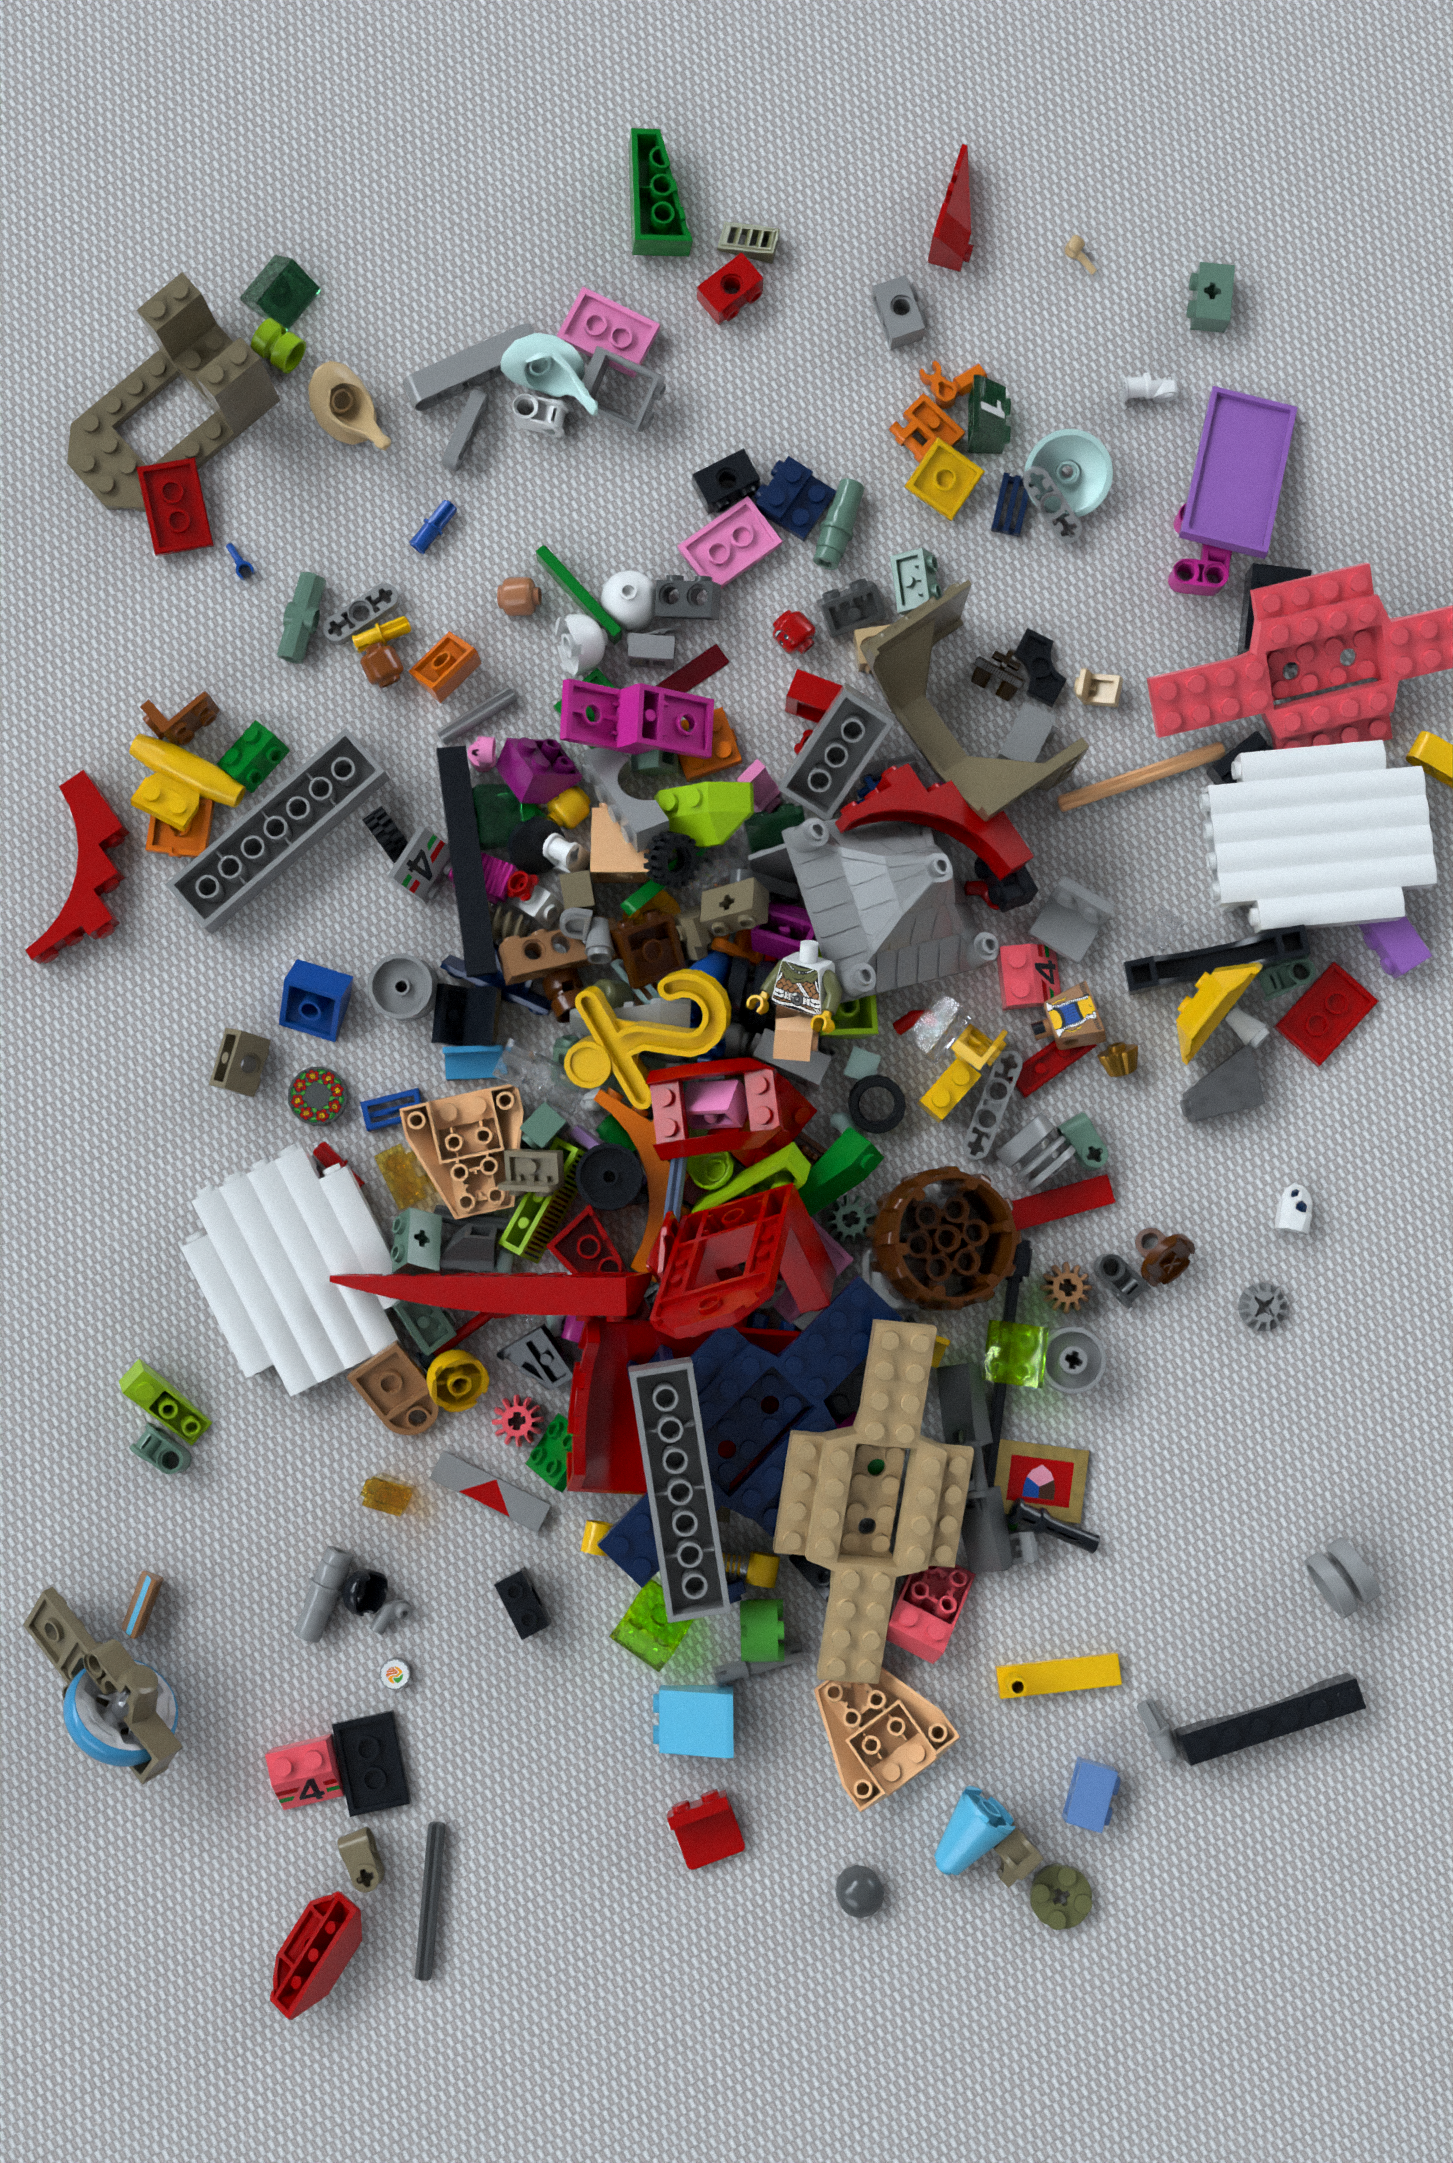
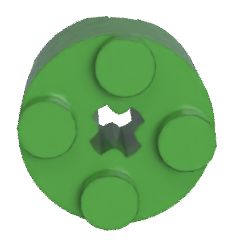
(761, 1630)

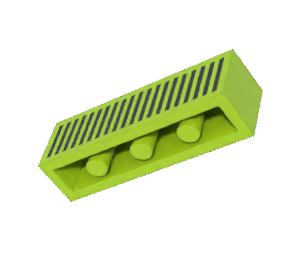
(540, 1217)

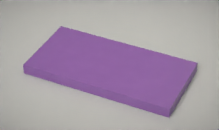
(1238, 472)

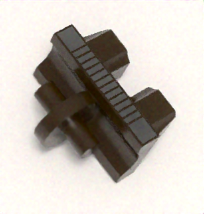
(1010, 682)

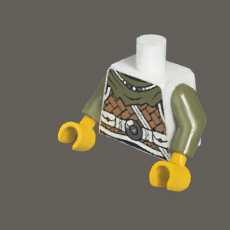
(804, 985)

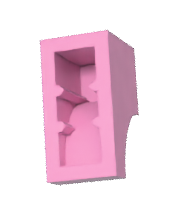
(764, 788)

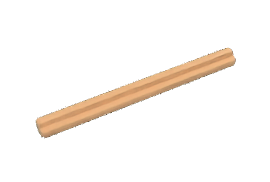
(1140, 776)

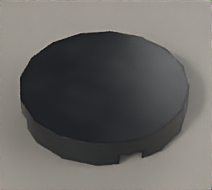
(527, 843)

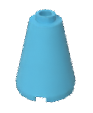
(972, 1831)

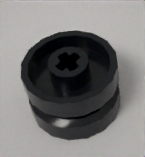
(743, 986)
(596, 1164)

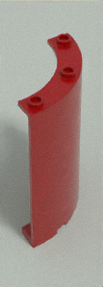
(601, 1403)

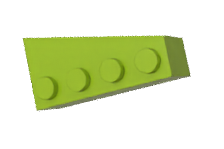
(776, 1170)

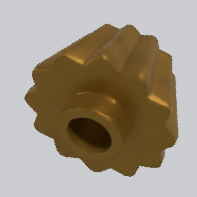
(1119, 1059)

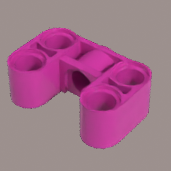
(1212, 561)

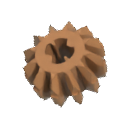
(1072, 1279)

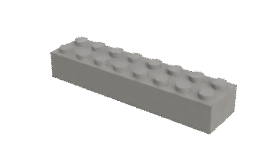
(278, 831)
(679, 1489)

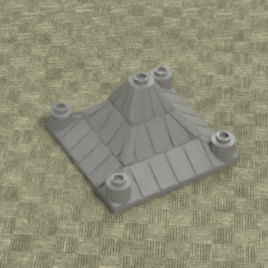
(886, 904)

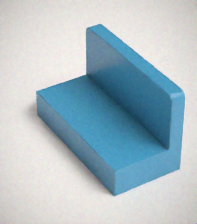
(471, 1062)

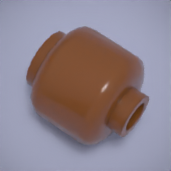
(381, 665)

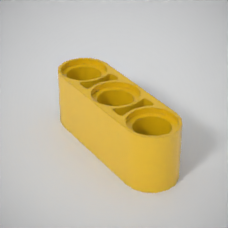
(1434, 756)

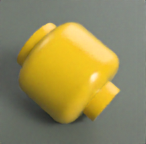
(569, 807)

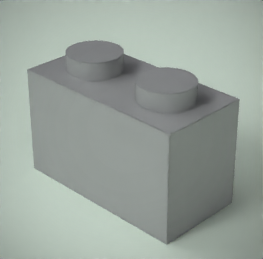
(1028, 735)

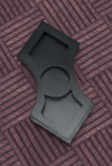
(1035, 655)

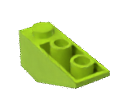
(163, 1402)

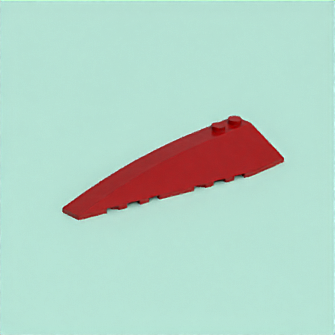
(516, 1293)

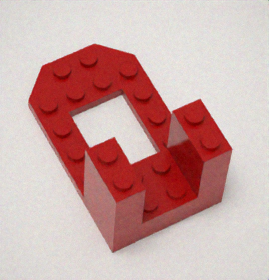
(703, 1274)

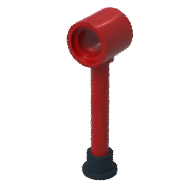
(462, 1333)

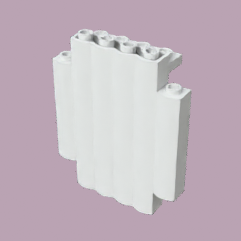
(1318, 836)
(271, 1264)

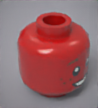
(794, 632)

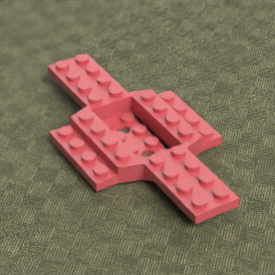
(1310, 625)

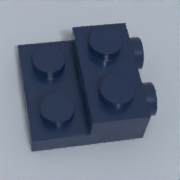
(794, 498)

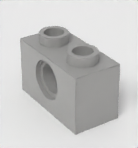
(899, 329)

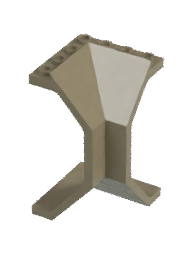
(901, 666)

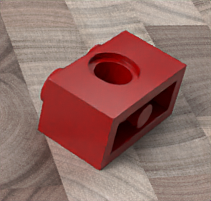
(736, 274)

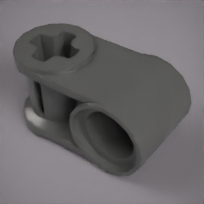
(1124, 1282)

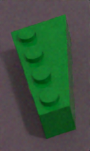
(655, 208)

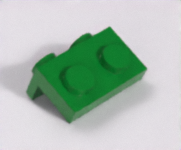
(253, 756)

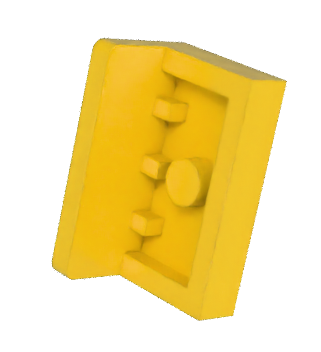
(977, 1048)

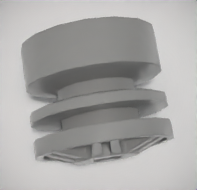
(1036, 1152)

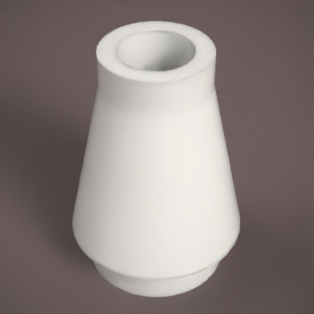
(1248, 1029)

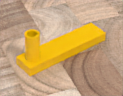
(1058, 1675)

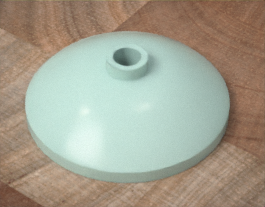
(1090, 474)

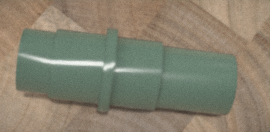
(838, 524)

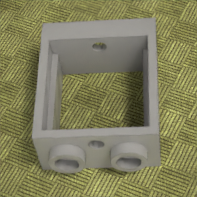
(594, 377)
(803, 1072)

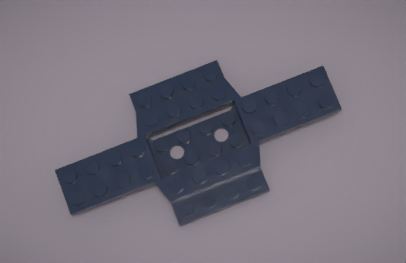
(730, 1386)

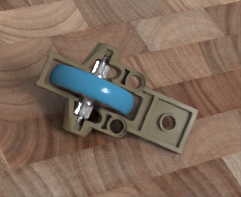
(107, 1693)

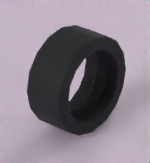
(878, 1126)

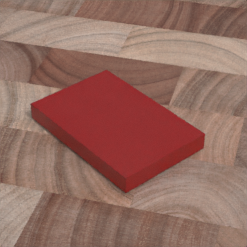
(175, 506)
(1325, 1014)

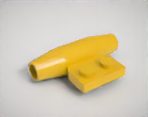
(179, 782)

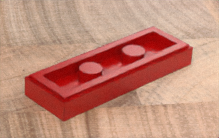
(1046, 1065)

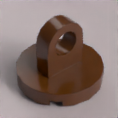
(1166, 1259)

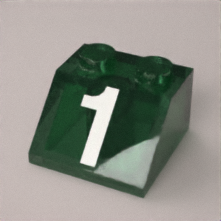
(987, 417)

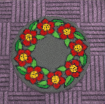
(318, 1096)

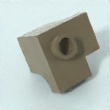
(692, 934)
(1017, 1856)

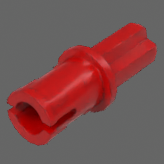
(329, 1157)

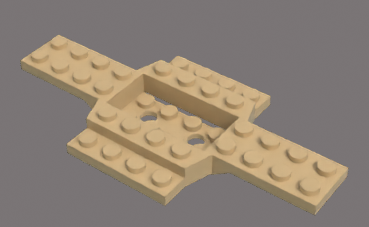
(831, 1491)

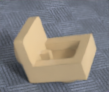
(1098, 688)

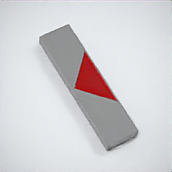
(490, 1491)

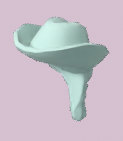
(549, 367)

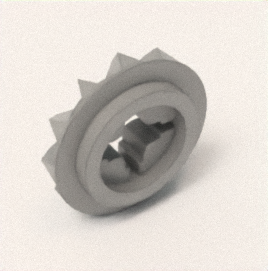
(1248, 1307)

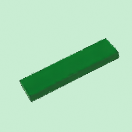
(578, 593)

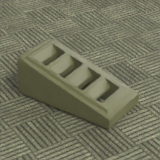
(755, 252)

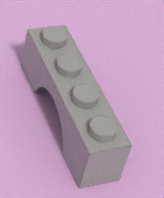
(637, 818)

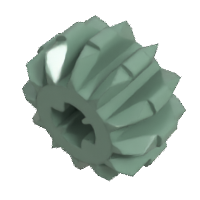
(845, 1210)

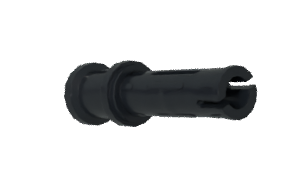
(1041, 1522)

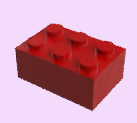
(795, 1115)

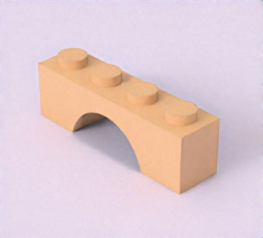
(793, 1035)

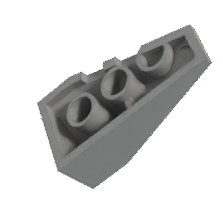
(659, 1011)

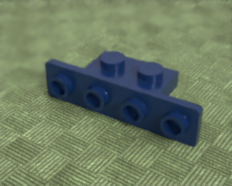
(513, 993)

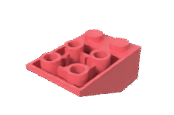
(928, 1610)

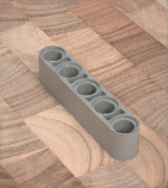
(462, 370)

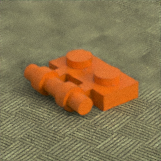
(930, 423)

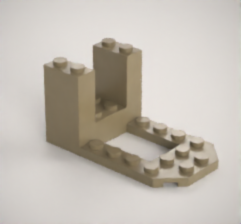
(189, 345)

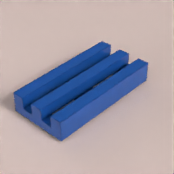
(386, 1099)

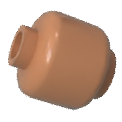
(518, 596)

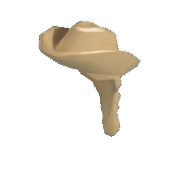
(344, 406)

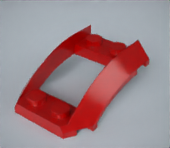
(671, 1117)

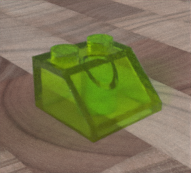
(646, 1629)

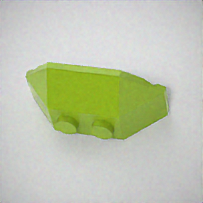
(707, 810)

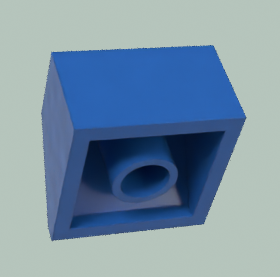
(315, 1000)

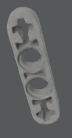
(996, 1106)

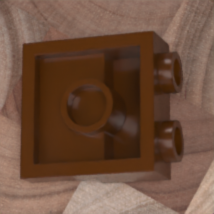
(648, 947)

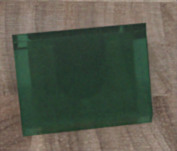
(281, 291)
(496, 814)

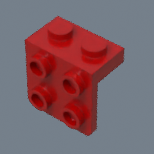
(706, 1829)

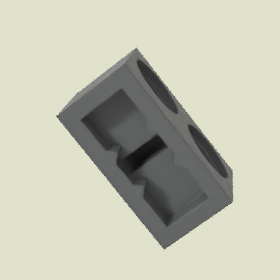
(687, 604)

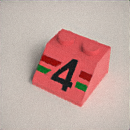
(1027, 975)
(305, 1772)

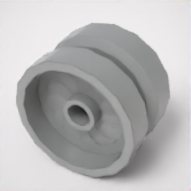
(387, 979)
(1088, 1360)
(1342, 1577)

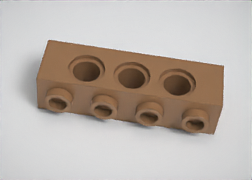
(519, 968)

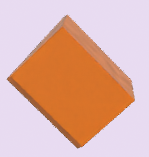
(445, 666)

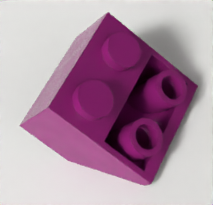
(536, 769)
(783, 932)

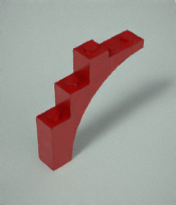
(940, 807)
(96, 872)

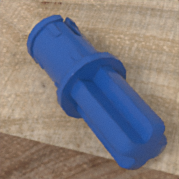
(433, 526)

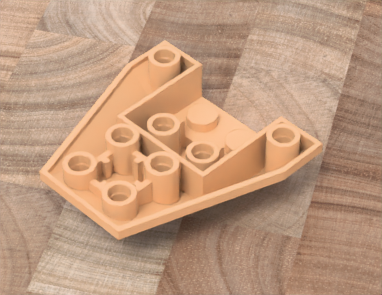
(464, 1145)
(881, 1735)

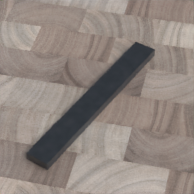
(466, 862)

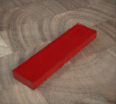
(1062, 1202)

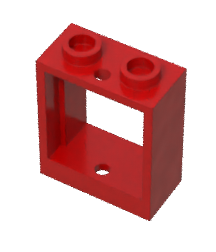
(810, 696)

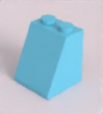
(694, 1720)

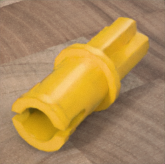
(381, 633)

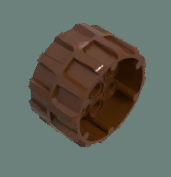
(994, 1229)

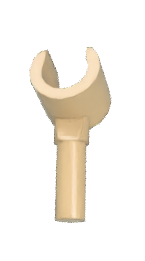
(1073, 251)

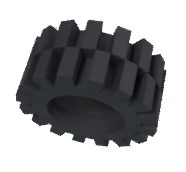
(386, 833)
(659, 855)

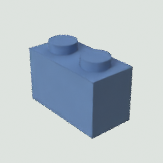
(1091, 1795)

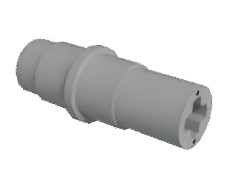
(323, 1593)

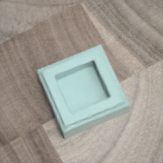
(861, 1064)

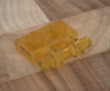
(401, 1176)

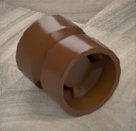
(562, 989)

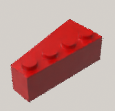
(588, 1248)

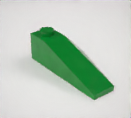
(839, 1170)

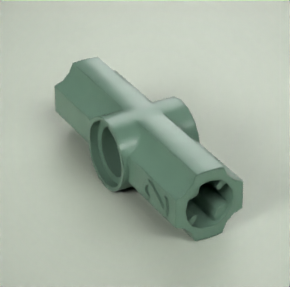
(301, 617)

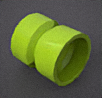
(278, 345)

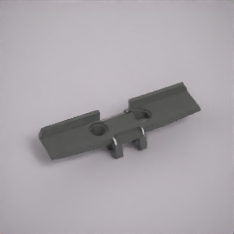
(965, 1410)

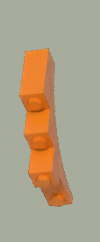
(642, 1132)

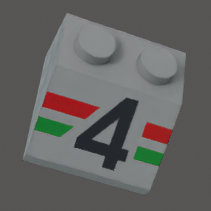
(422, 866)

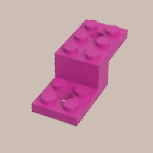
(636, 719)

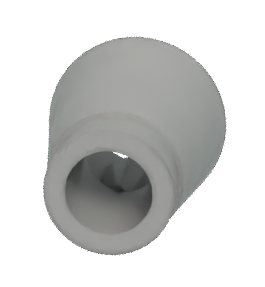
(599, 943)

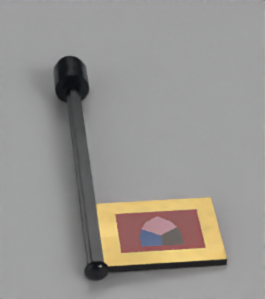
(1032, 1471)

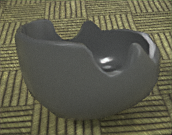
(859, 1891)

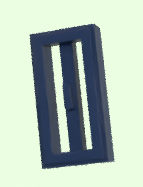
(1016, 481)

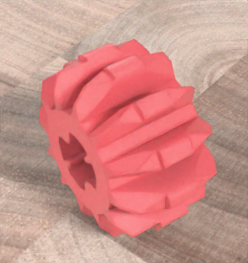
(524, 1428)

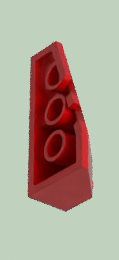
(953, 228)

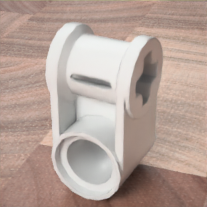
(542, 416)
(564, 855)

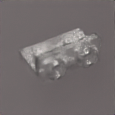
(938, 1027)

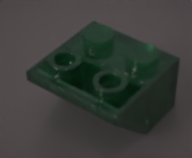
(765, 830)

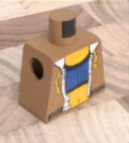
(1071, 1019)

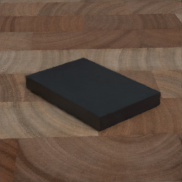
(371, 1763)

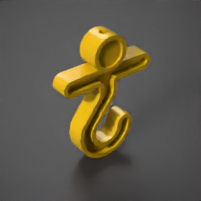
(618, 1042)

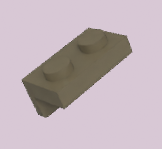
(533, 1172)

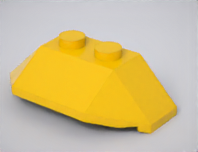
(1210, 1004)

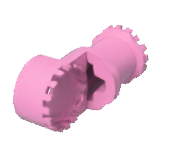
(483, 754)

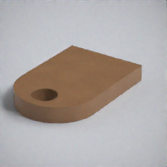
(395, 1388)

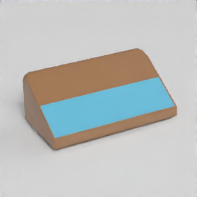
(142, 1604)

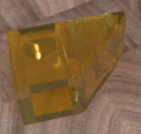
(387, 1494)

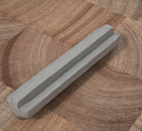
(476, 715)

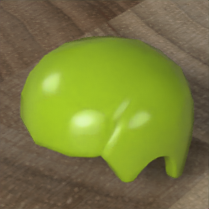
(710, 1170)

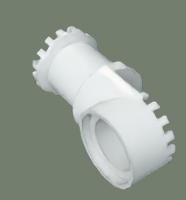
(1143, 386)

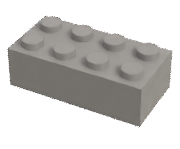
(837, 752)

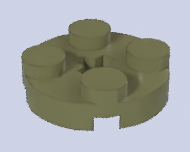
(1078, 1901)

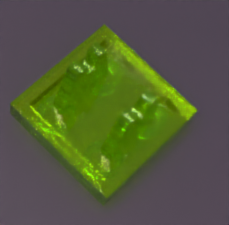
(1015, 1353)

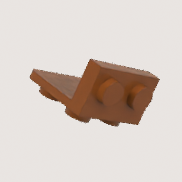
(185, 723)

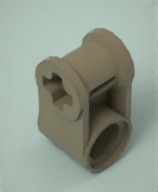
(361, 1855)

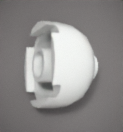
(629, 599)
(581, 642)

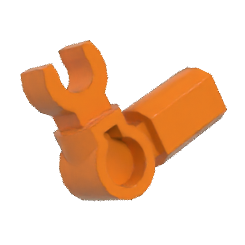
(946, 391)

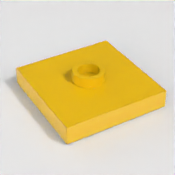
(944, 479)

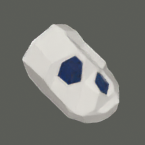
(1294, 1210)

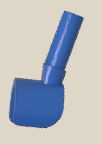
(238, 561)

